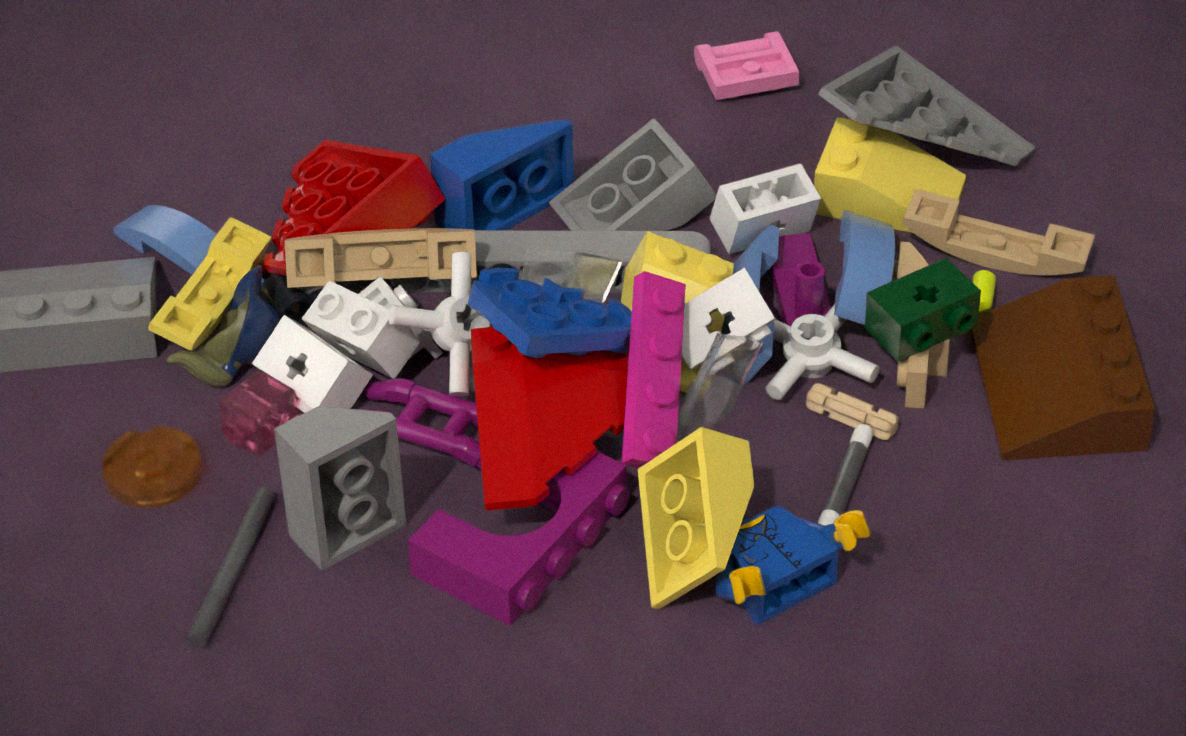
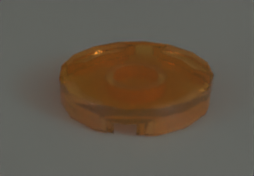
(151, 467)

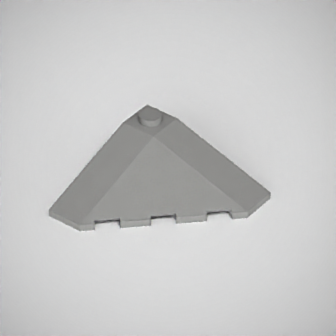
(913, 101)

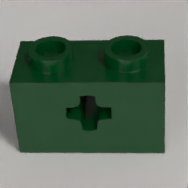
(922, 309)

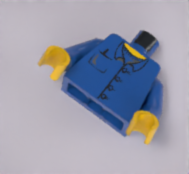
(785, 560)

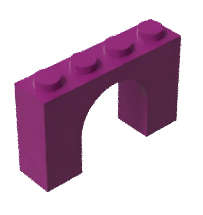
(511, 572)

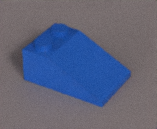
(502, 175)

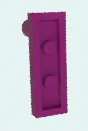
(799, 279)

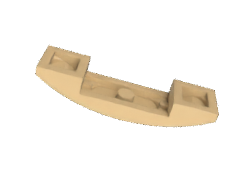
(995, 245)
(376, 253)

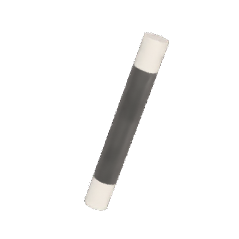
(847, 474)

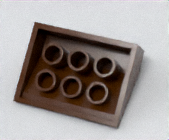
(1064, 373)

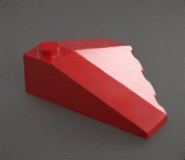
(353, 190)
(540, 414)

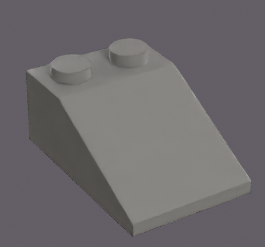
(636, 187)

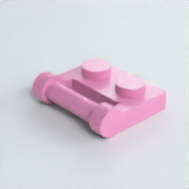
(747, 66)

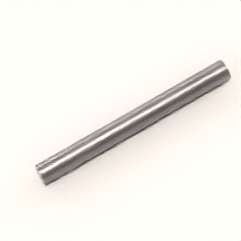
(230, 568)

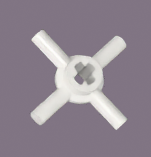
(445, 327)
(813, 350)

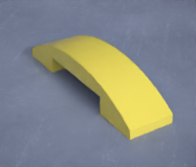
(210, 290)

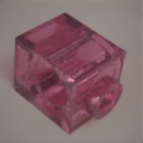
(255, 410)

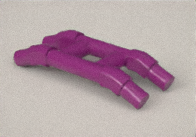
(418, 401)

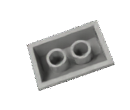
(340, 480)

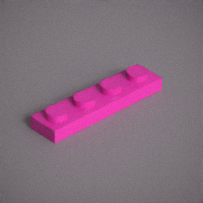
(653, 368)

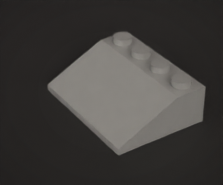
(77, 314)

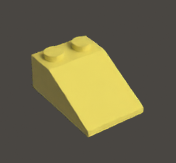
(878, 173)
(682, 264)
(693, 510)

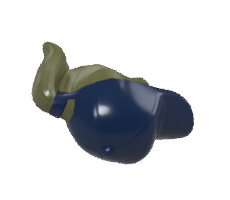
(238, 339)

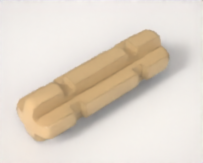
(851, 411)

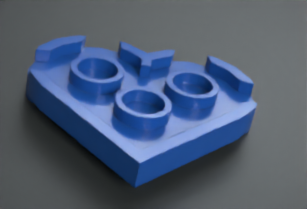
(548, 315)

